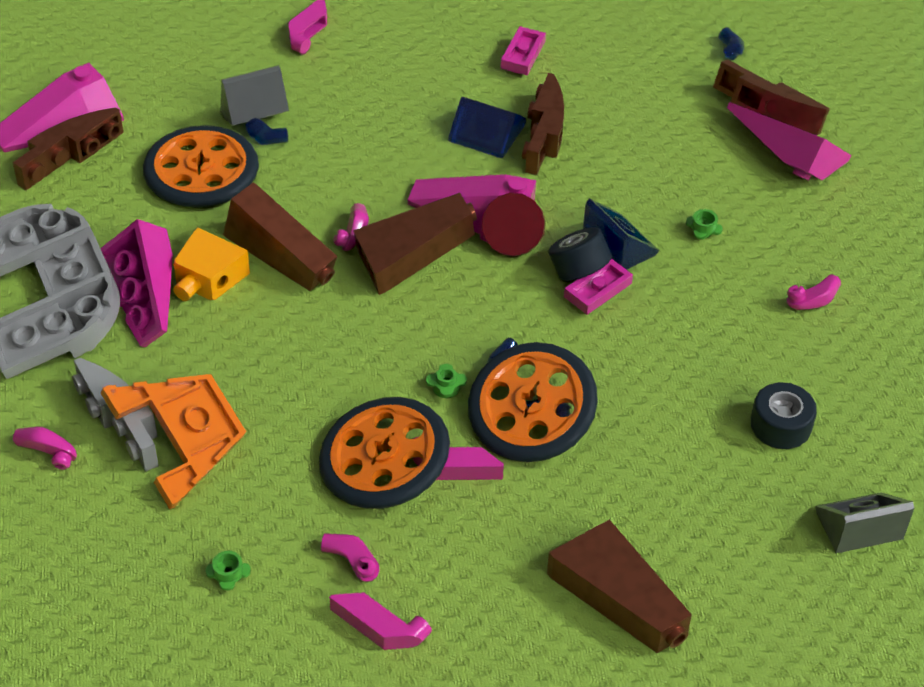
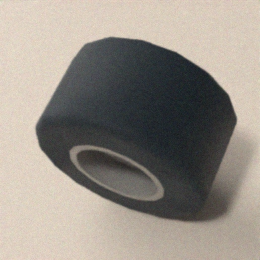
(580, 254)
(783, 415)

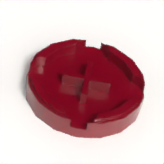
(513, 224)

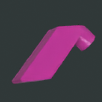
(307, 25)
(469, 464)
(378, 622)

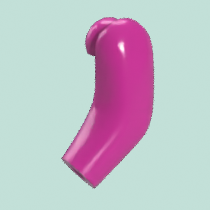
(357, 219)
(814, 297)
(48, 442)
(355, 552)

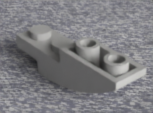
(137, 426)

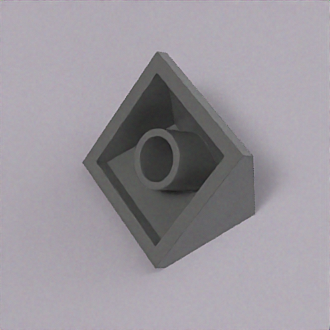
(253, 96)
(865, 520)

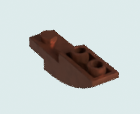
(770, 100)
(546, 124)
(73, 139)

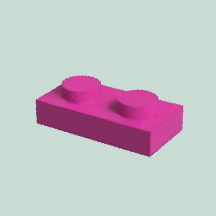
(523, 50)
(598, 287)

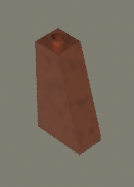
(278, 238)
(413, 239)
(621, 586)

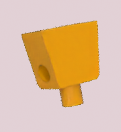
(208, 266)

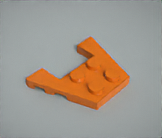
(193, 418)

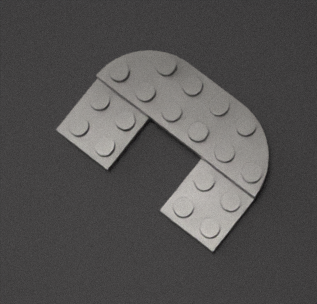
(78, 285)

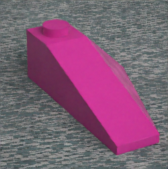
(67, 97)
(795, 147)
(474, 190)
(142, 270)

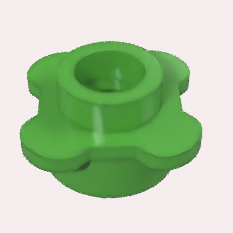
(704, 224)
(446, 381)
(228, 561)

